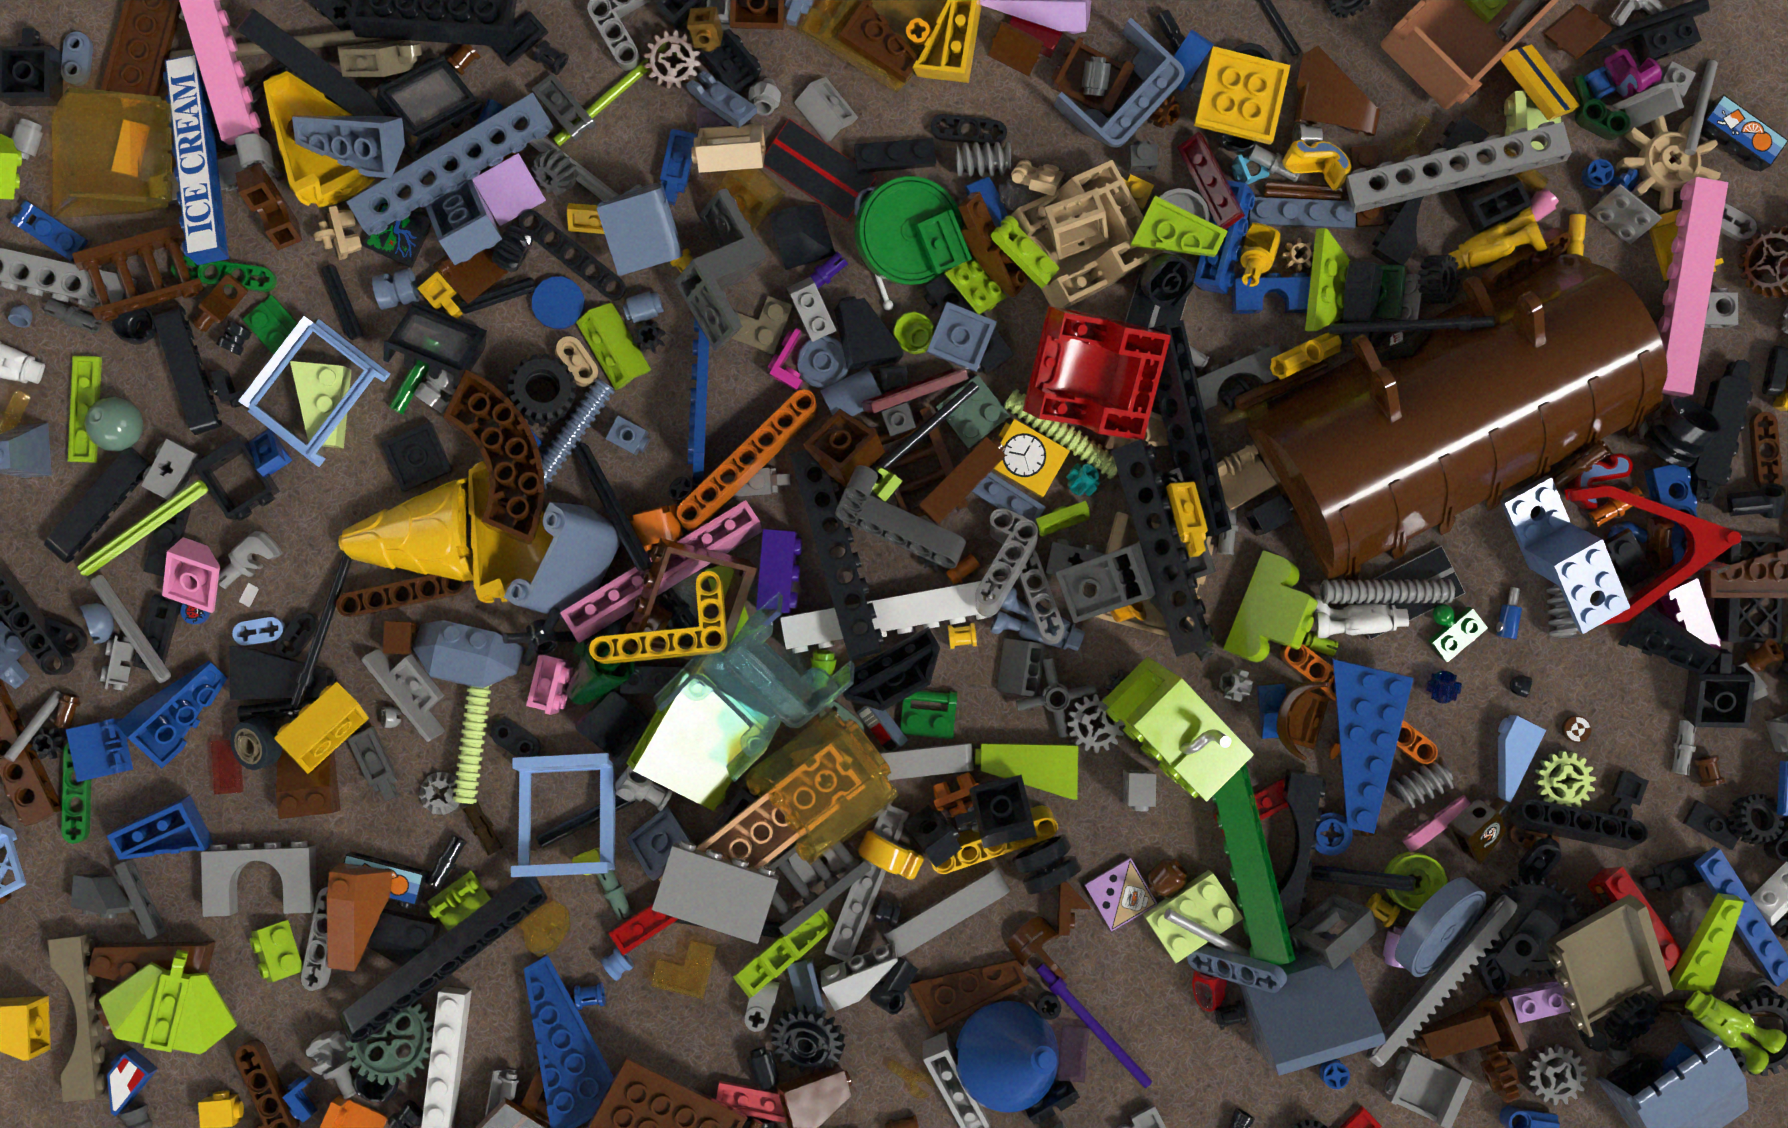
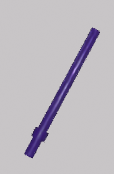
(1059, 988)

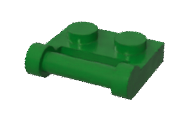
(929, 722)

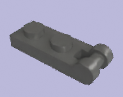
(563, 106)

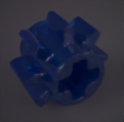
(1444, 687)

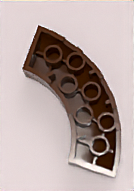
(509, 456)

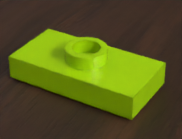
(1062, 518)

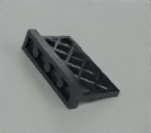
(1729, 613)

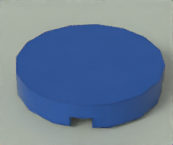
(558, 302)

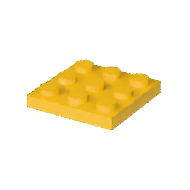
(1241, 95)

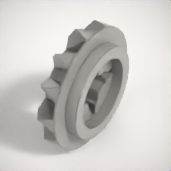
(427, 792)

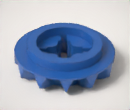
(1337, 844)

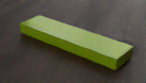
(84, 393)

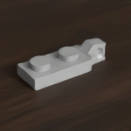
(762, 483)

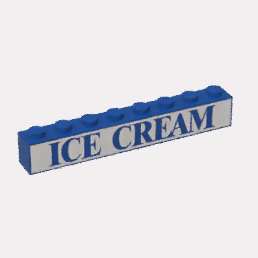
(196, 162)

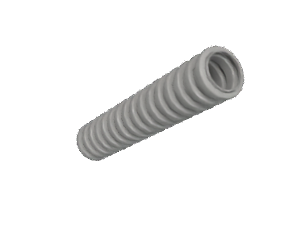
(1385, 591)

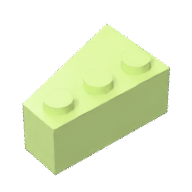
(319, 392)

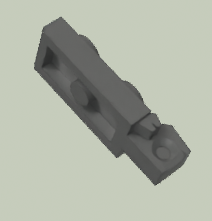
(374, 762)

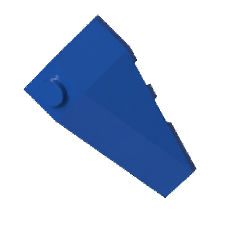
(165, 718)

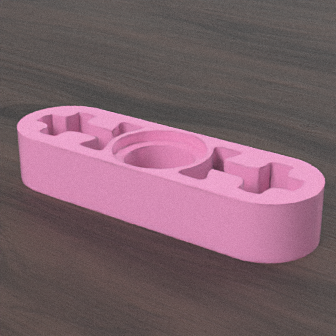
(1432, 828)

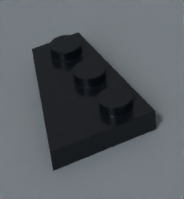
(1665, 638)

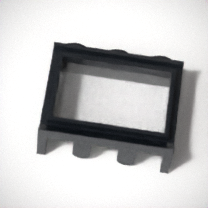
(427, 100)
(436, 340)

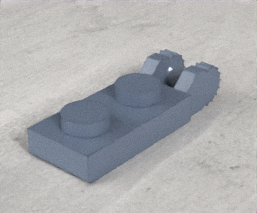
(722, 100)

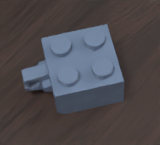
(10, 651)

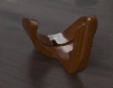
(1033, 928)

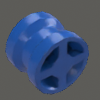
(1602, 170)
(1336, 1079)

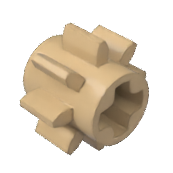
(1292, 250)

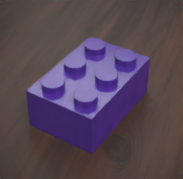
(779, 568)

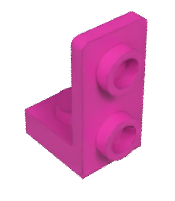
(788, 376)

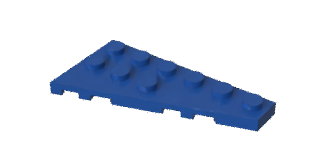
(1369, 725)
(569, 1059)

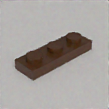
(1367, 158)

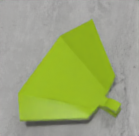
(168, 1009)

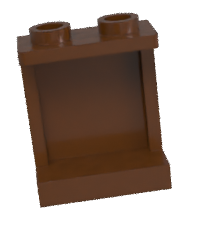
(1069, 77)

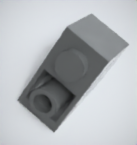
(98, 894)

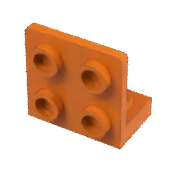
(351, 1114)

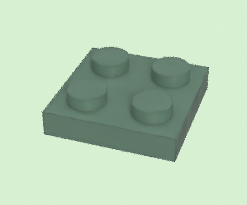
(976, 415)

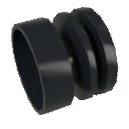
(1682, 431)

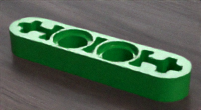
(228, 268)
(70, 791)

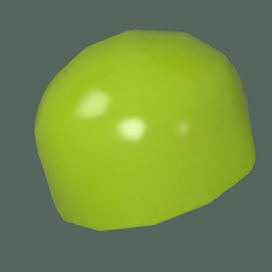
(909, 325)

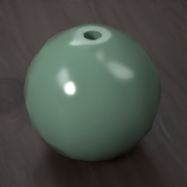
(114, 423)

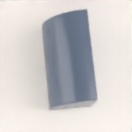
(851, 392)

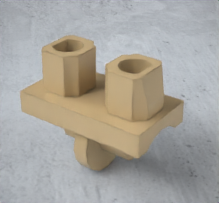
(338, 221)

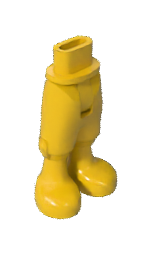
(1497, 242)

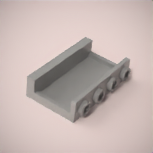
(716, 891)

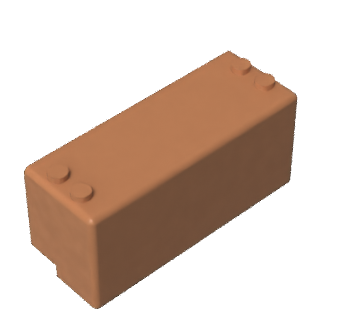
(1451, 46)

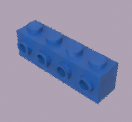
(1217, 272)

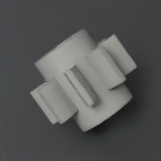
(1235, 684)

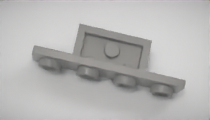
(410, 690)

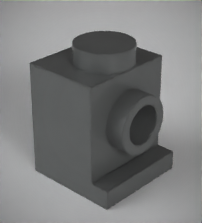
(1142, 157)

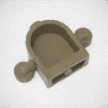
(378, 58)

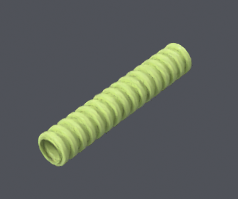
(1066, 436)
(471, 745)

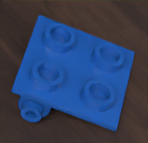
(98, 750)

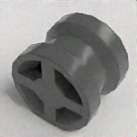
(137, 1117)

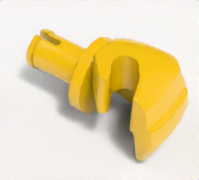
(1258, 251)

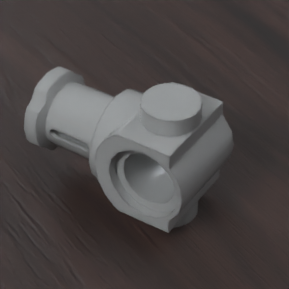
(636, 786)

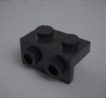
(733, 63)

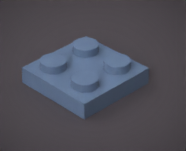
(961, 337)
(654, 841)

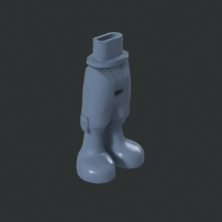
(1027, 629)

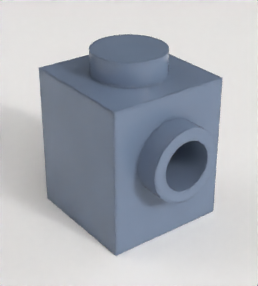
(628, 436)

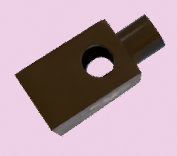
(1479, 828)

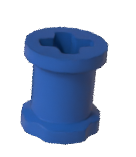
(1599, 83)
(589, 995)

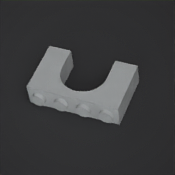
(223, 865)

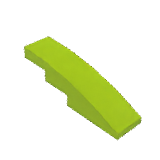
(783, 953)

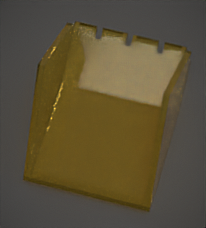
(110, 153)

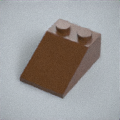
(304, 793)

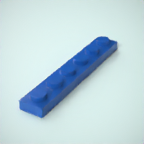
(1750, 924)

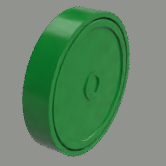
(888, 232)

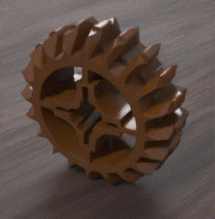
(1755, 267)

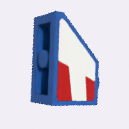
(127, 1079)

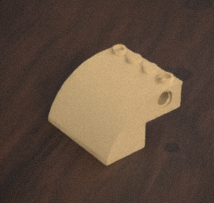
(1101, 265)

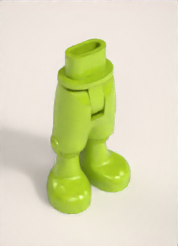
(1729, 1023)

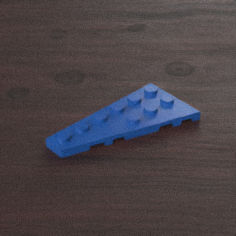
(698, 405)

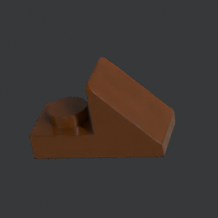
(1067, 900)

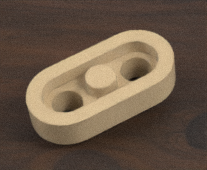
(578, 361)

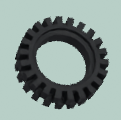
(1758, 1002)

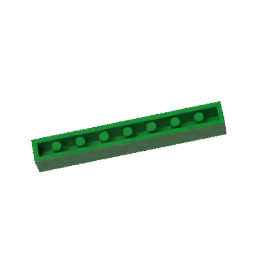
(1252, 870)

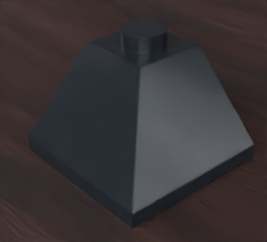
(802, 235)

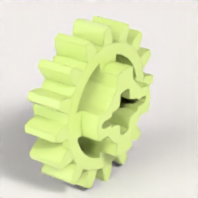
(1563, 769)

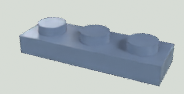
(1004, 495)

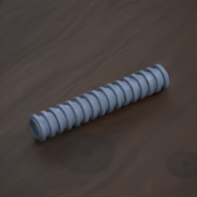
(574, 428)

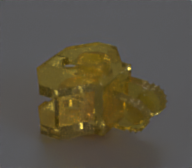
(539, 926)

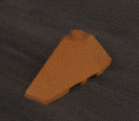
(353, 910)

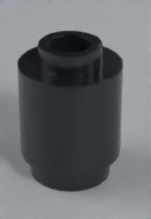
(763, 1068)

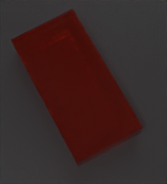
(226, 769)

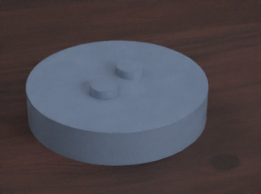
(1440, 926)

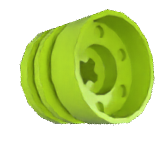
(1430, 880)

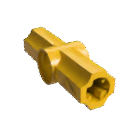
(1305, 355)

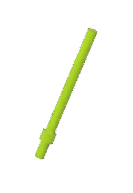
(609, 96)

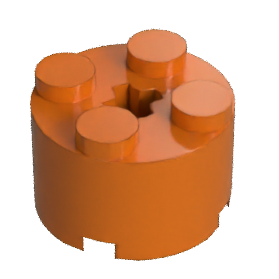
(656, 524)

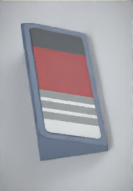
(882, 728)

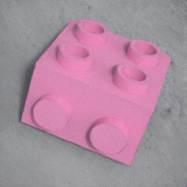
(549, 684)

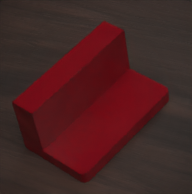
(1048, 35)

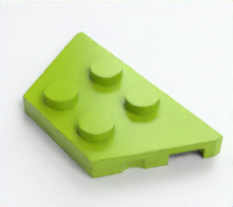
(1326, 282)

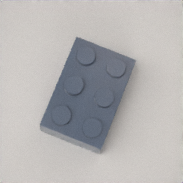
(463, 222)

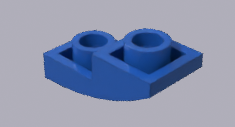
(1191, 55)
(991, 198)

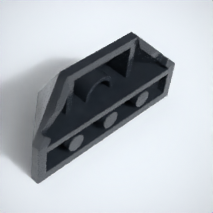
(895, 672)

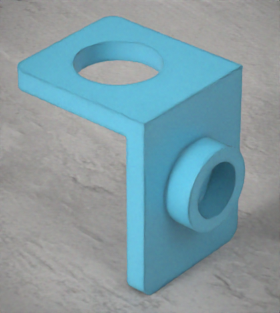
(1242, 173)

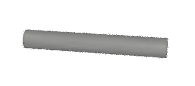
(33, 726)

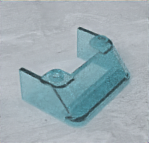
(708, 674)
(772, 680)

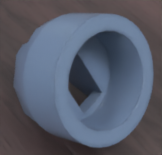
(19, 313)

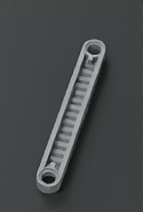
(1443, 980)

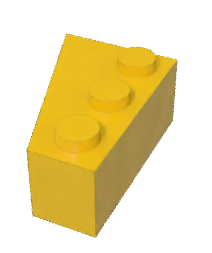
(952, 43)

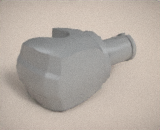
(242, 560)
(332, 1060)

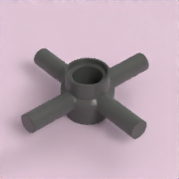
(1058, 708)

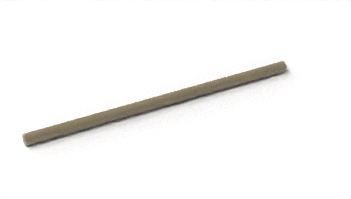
(308, 41)

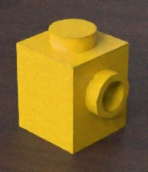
(220, 1110)

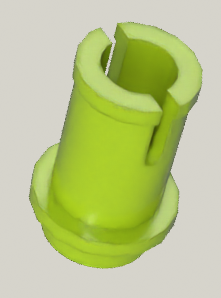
(1320, 644)

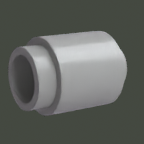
(27, 138)

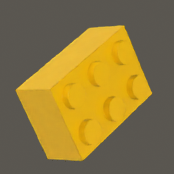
(321, 727)

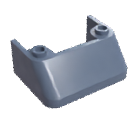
(1159, 78)

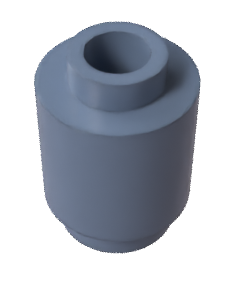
(643, 306)

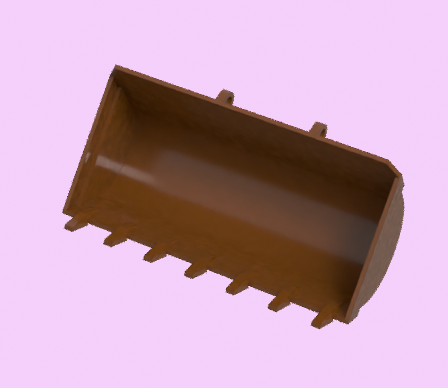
(1472, 412)

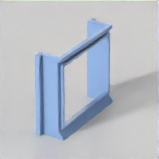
(280, 361)
(566, 763)

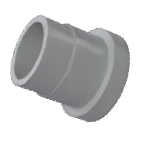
(1307, 133)

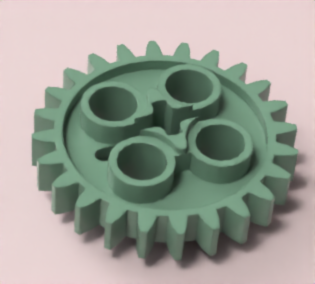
(391, 1064)

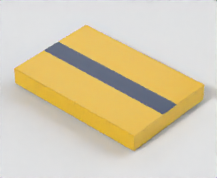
(1539, 82)

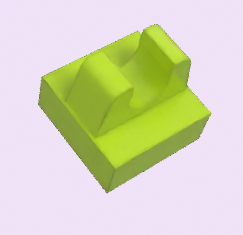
(887, 484)

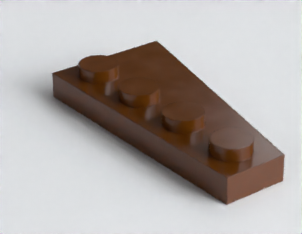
(1751, 578)

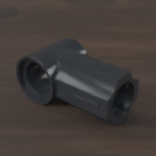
(1767, 501)
(890, 993)

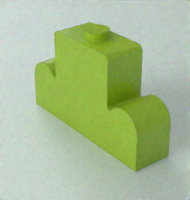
(1271, 611)

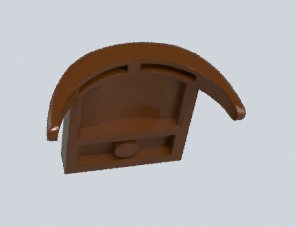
(1301, 717)

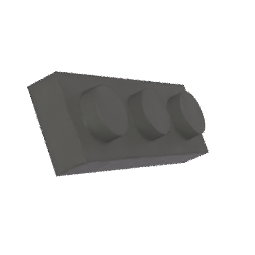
(139, 899)

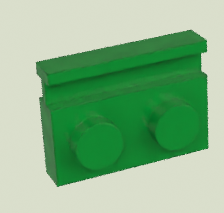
(943, 241)
(271, 323)

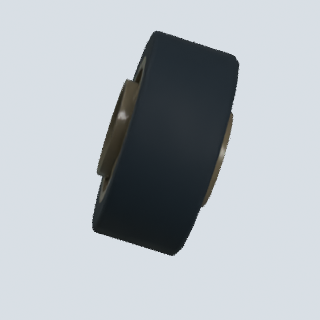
(255, 743)

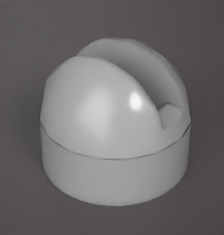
(389, 717)

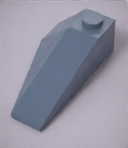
(361, 142)

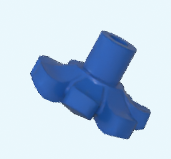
(1627, 180)

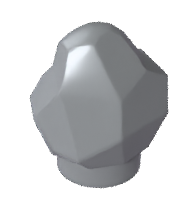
(765, 96)

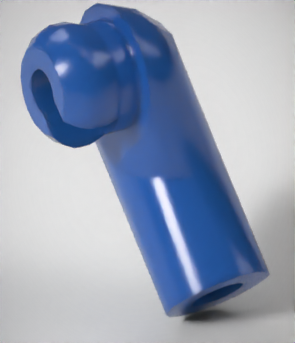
(1639, 533)

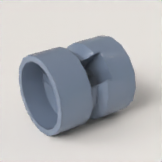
(395, 289)

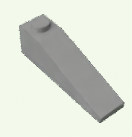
(941, 1061)

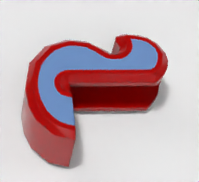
(1615, 467)

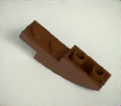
(988, 254)

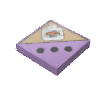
(1120, 894)

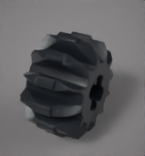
(512, 249)

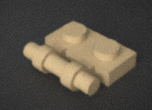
(1042, 179)

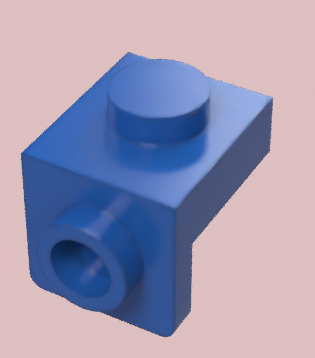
(298, 1102)

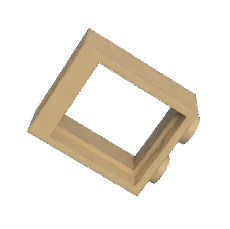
(729, 148)
(1068, 231)

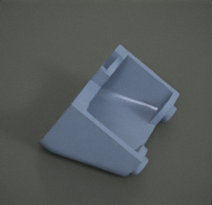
(574, 561)

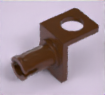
(218, 304)

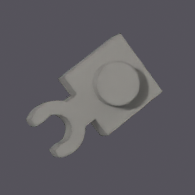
(1146, 1118)

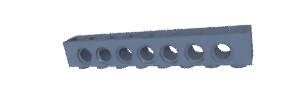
(435, 163)

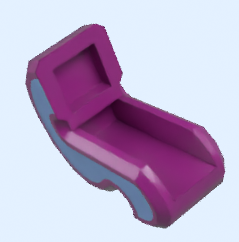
(1627, 78)

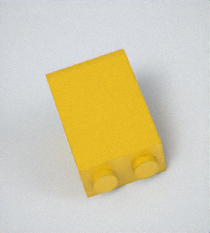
(24, 1026)

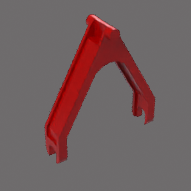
(1703, 537)

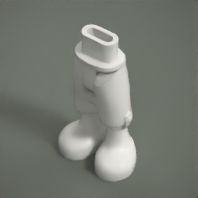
(19, 366)
(1358, 619)

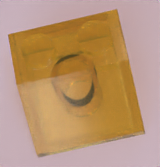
(754, 193)

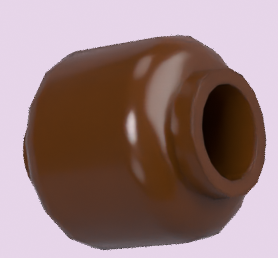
(1167, 878)

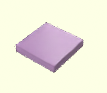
(509, 189)

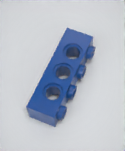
(1658, 484)

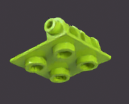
(976, 286)
(458, 900)

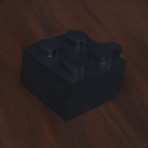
(30, 72)
(1720, 695)
(999, 812)

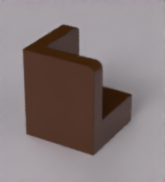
(398, 637)

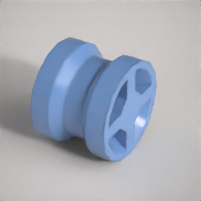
(617, 964)

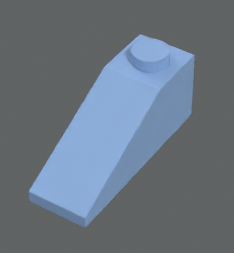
(1516, 749)

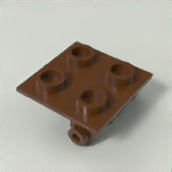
(472, 276)

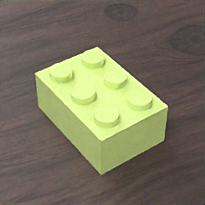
(1200, 901)

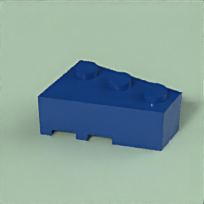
(165, 830)

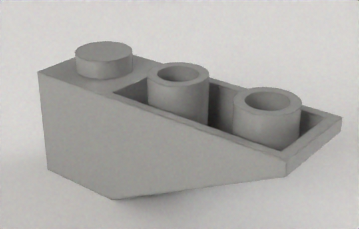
(854, 978)

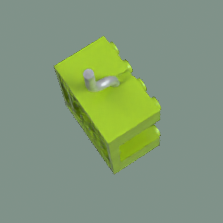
(1177, 729)

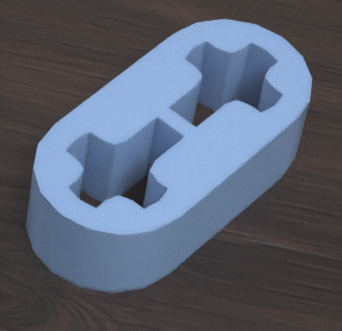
(257, 625)

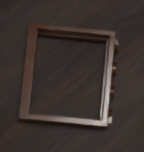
(733, 601)

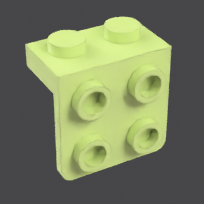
(1523, 113)

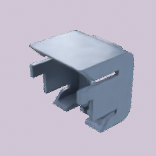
(640, 229)

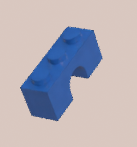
(1292, 289)

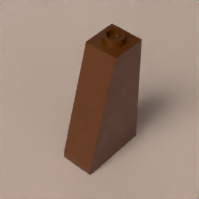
(962, 480)

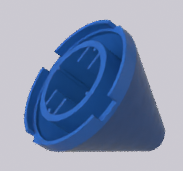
(1007, 1056)

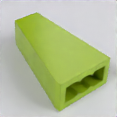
(1041, 765)

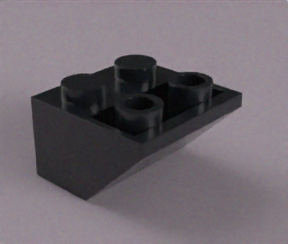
(1492, 201)

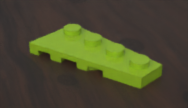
(1708, 947)

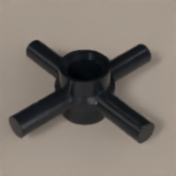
(540, 637)

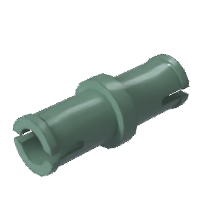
(615, 894)

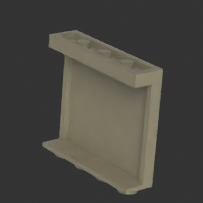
(1607, 961)

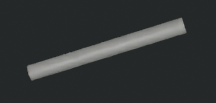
(1701, 107)
(1205, 933)

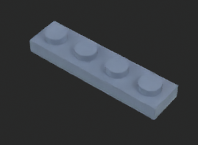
(1302, 213)

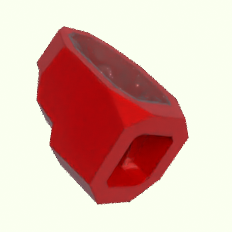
(1208, 990)

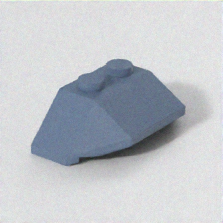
(466, 654)

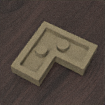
(768, 330)

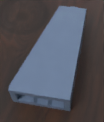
(26, 451)

